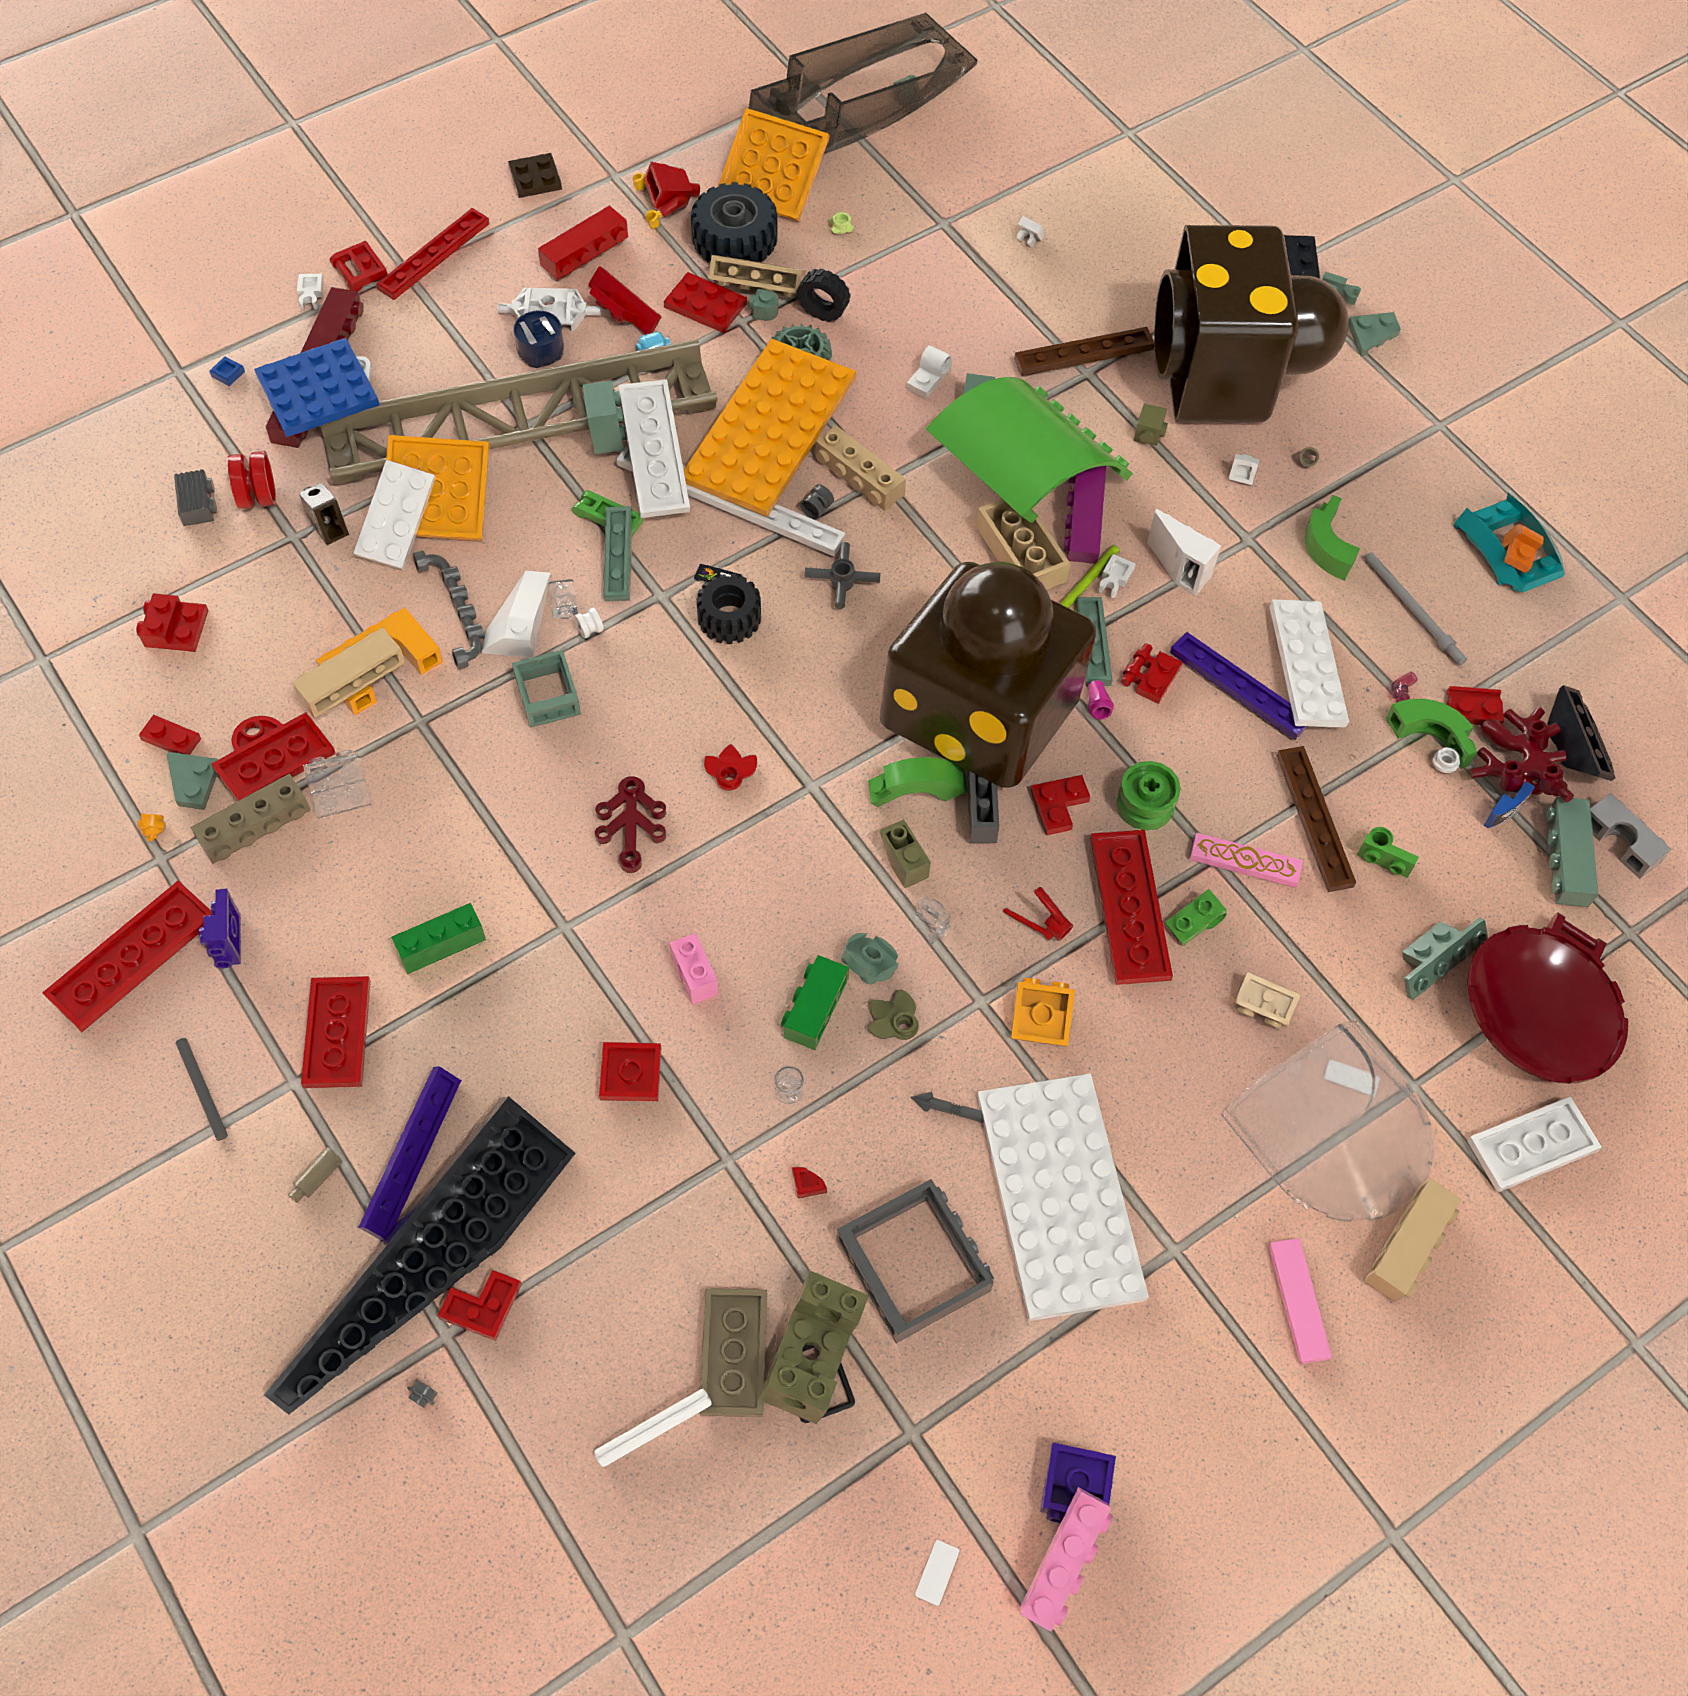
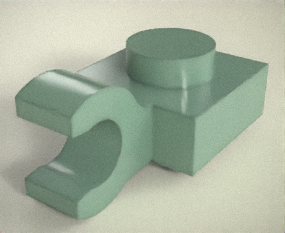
(1348, 292)

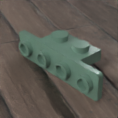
(1439, 952)

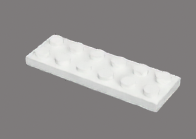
(654, 448)
(1308, 664)

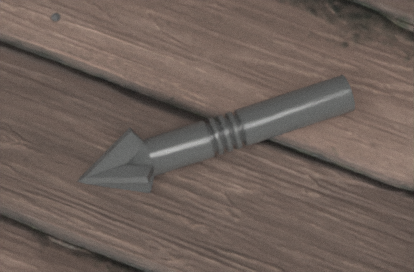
(927, 1102)

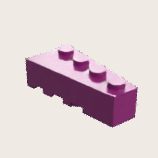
(1085, 515)

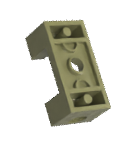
(821, 1318)

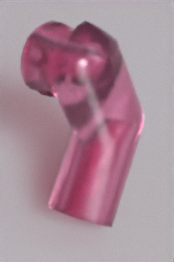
(1400, 686)

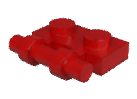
(1158, 677)

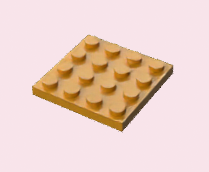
(777, 159)
(460, 485)

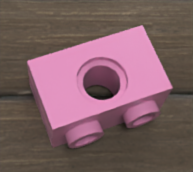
(694, 968)

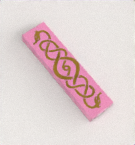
(1246, 860)

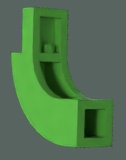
(1324, 546)
(1437, 720)
(918, 776)

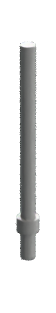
(1445, 641)

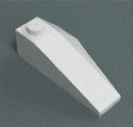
(519, 619)

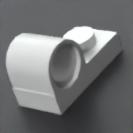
(933, 368)

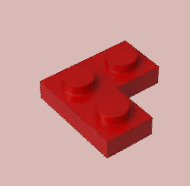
(1054, 798)
(482, 1314)

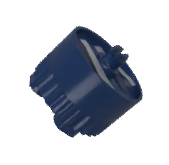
(539, 338)

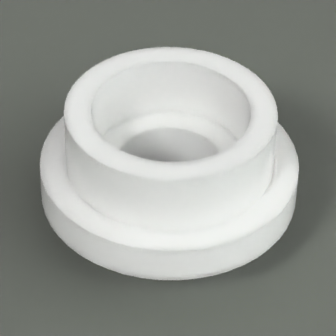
(1448, 755)

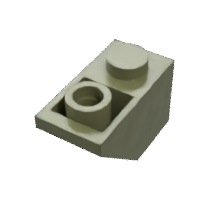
(905, 854)

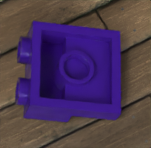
(222, 931)
(1075, 1468)

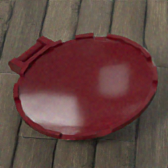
(1548, 1001)

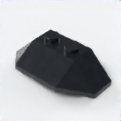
(1579, 735)

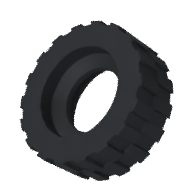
(832, 286)

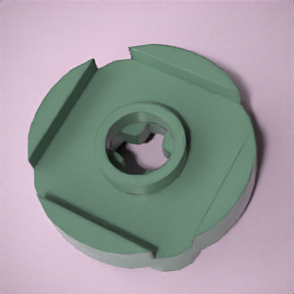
(858, 956)

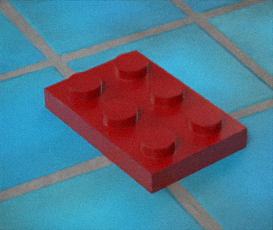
(705, 302)

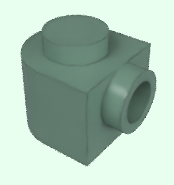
(764, 305)

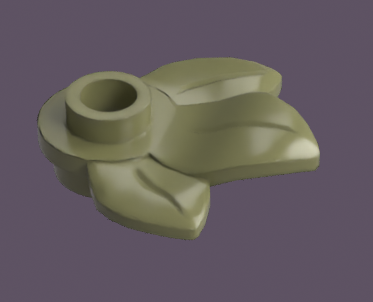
(891, 1015)

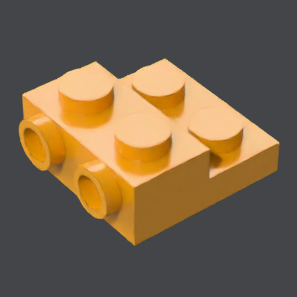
(1043, 1012)

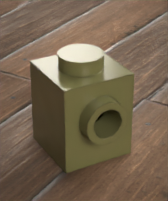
(1151, 424)

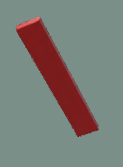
(432, 254)

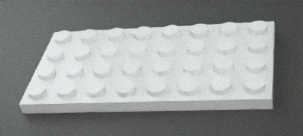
(1061, 1197)

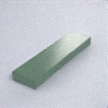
(617, 553)
(1099, 664)

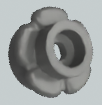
(422, 1394)

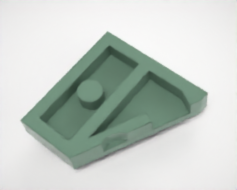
(1373, 330)
(191, 779)

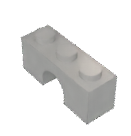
(1644, 846)

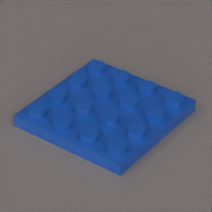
(316, 387)

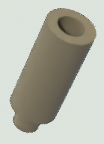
(315, 1174)

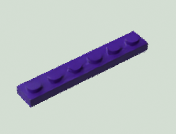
(1237, 683)
(410, 1153)

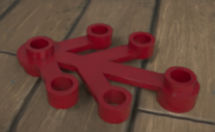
(630, 818)

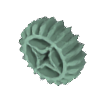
(806, 339)

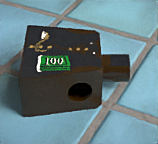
(320, 503)

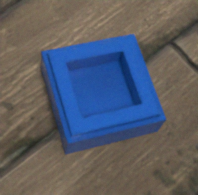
(227, 371)

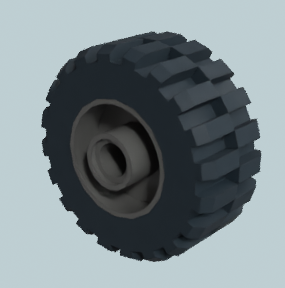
(734, 223)

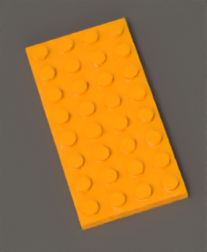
(768, 427)

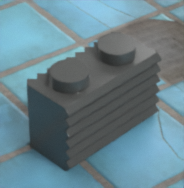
(194, 497)

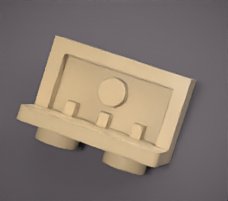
(1266, 1000)

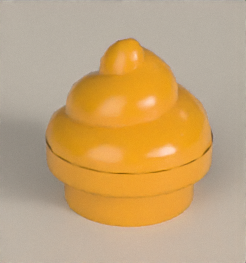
(151, 825)

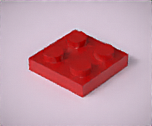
(630, 1071)

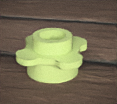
(841, 223)

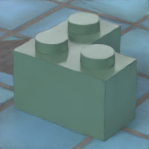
(604, 416)

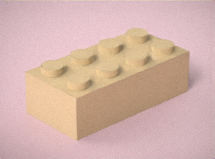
(1022, 543)

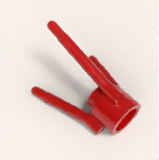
(1057, 924)

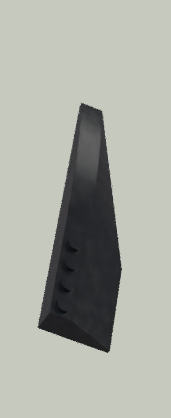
(438, 1241)

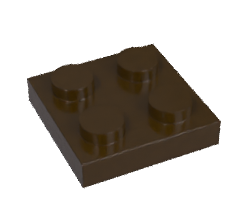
(535, 175)

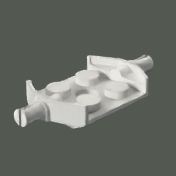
(566, 305)

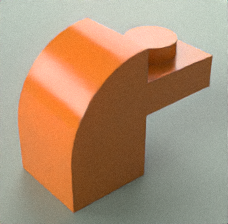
(1521, 547)

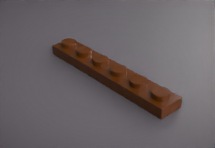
(1084, 351)
(1316, 819)

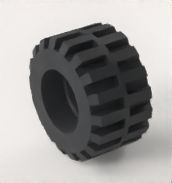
(729, 592)

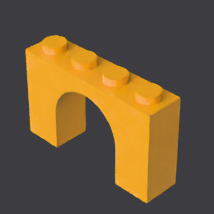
(414, 644)

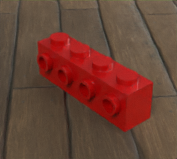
(583, 242)

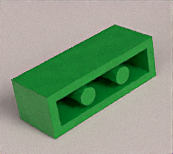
(438, 938)
(815, 1002)

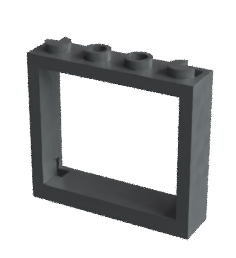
(952, 1226)

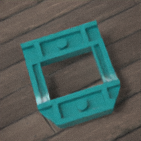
(1479, 531)

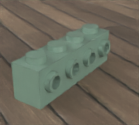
(1572, 852)

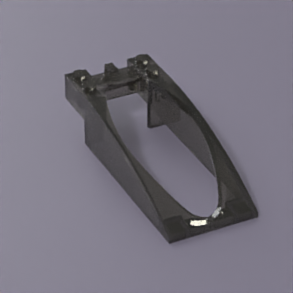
(859, 117)

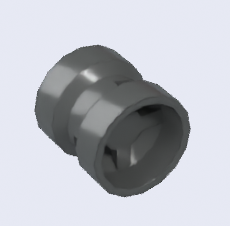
(814, 504)

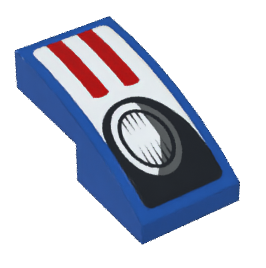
(1507, 806)

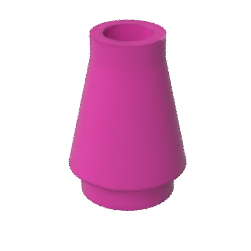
(1099, 702)

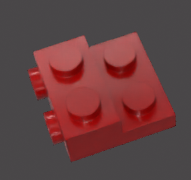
(171, 623)

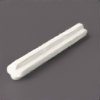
(652, 1427)

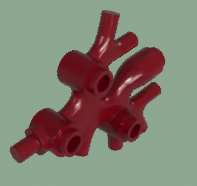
(1530, 744)

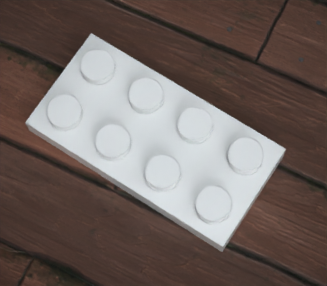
(394, 515)
(1534, 1144)

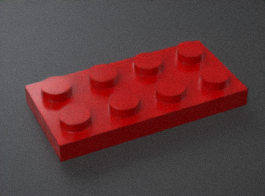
(336, 1032)

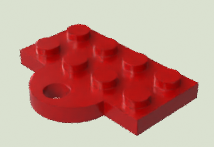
(270, 753)

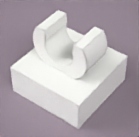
(1031, 229)
(1244, 469)

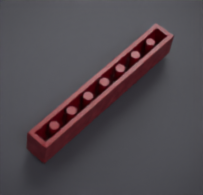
(334, 322)

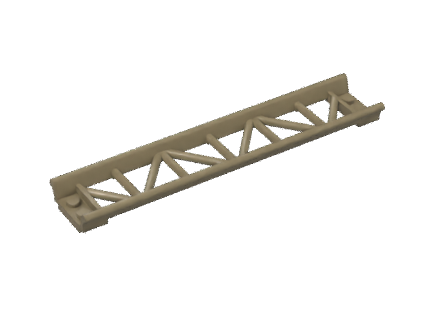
(683, 357)

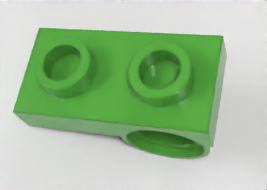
(1387, 855)
(1200, 914)

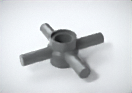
(842, 575)

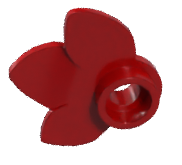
(730, 765)

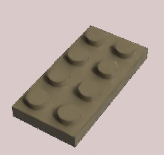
(734, 1351)

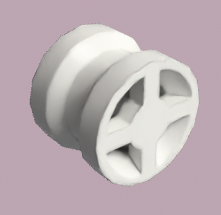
(588, 622)

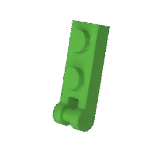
(598, 511)

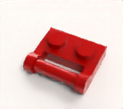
(364, 261)

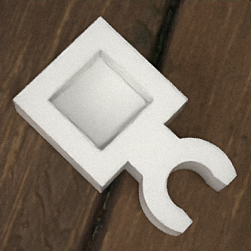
(309, 289)
(1116, 573)

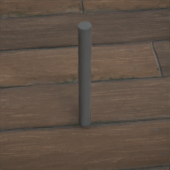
(201, 1089)

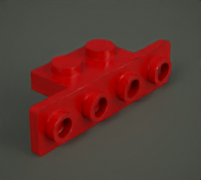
(622, 302)

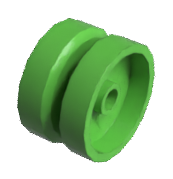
(1148, 795)

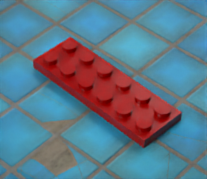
(1131, 907)
(128, 956)

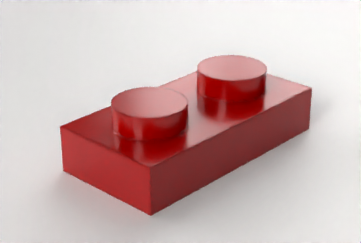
(169, 736)

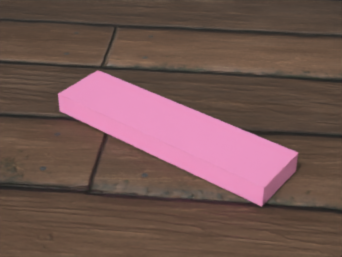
(1300, 1301)

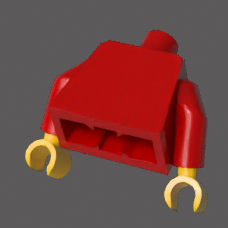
(668, 190)

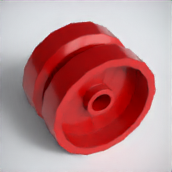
(251, 480)

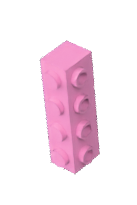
(1064, 1560)

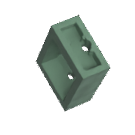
(552, 708)

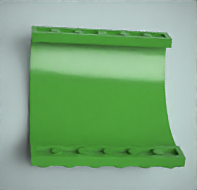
(1020, 441)

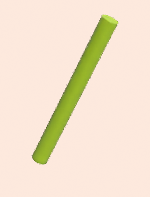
(1089, 577)

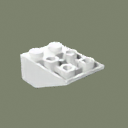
(1183, 552)

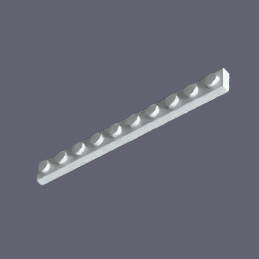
(779, 520)

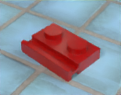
(1476, 703)

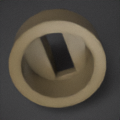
(1306, 461)

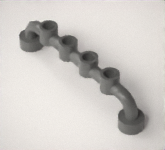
(465, 612)

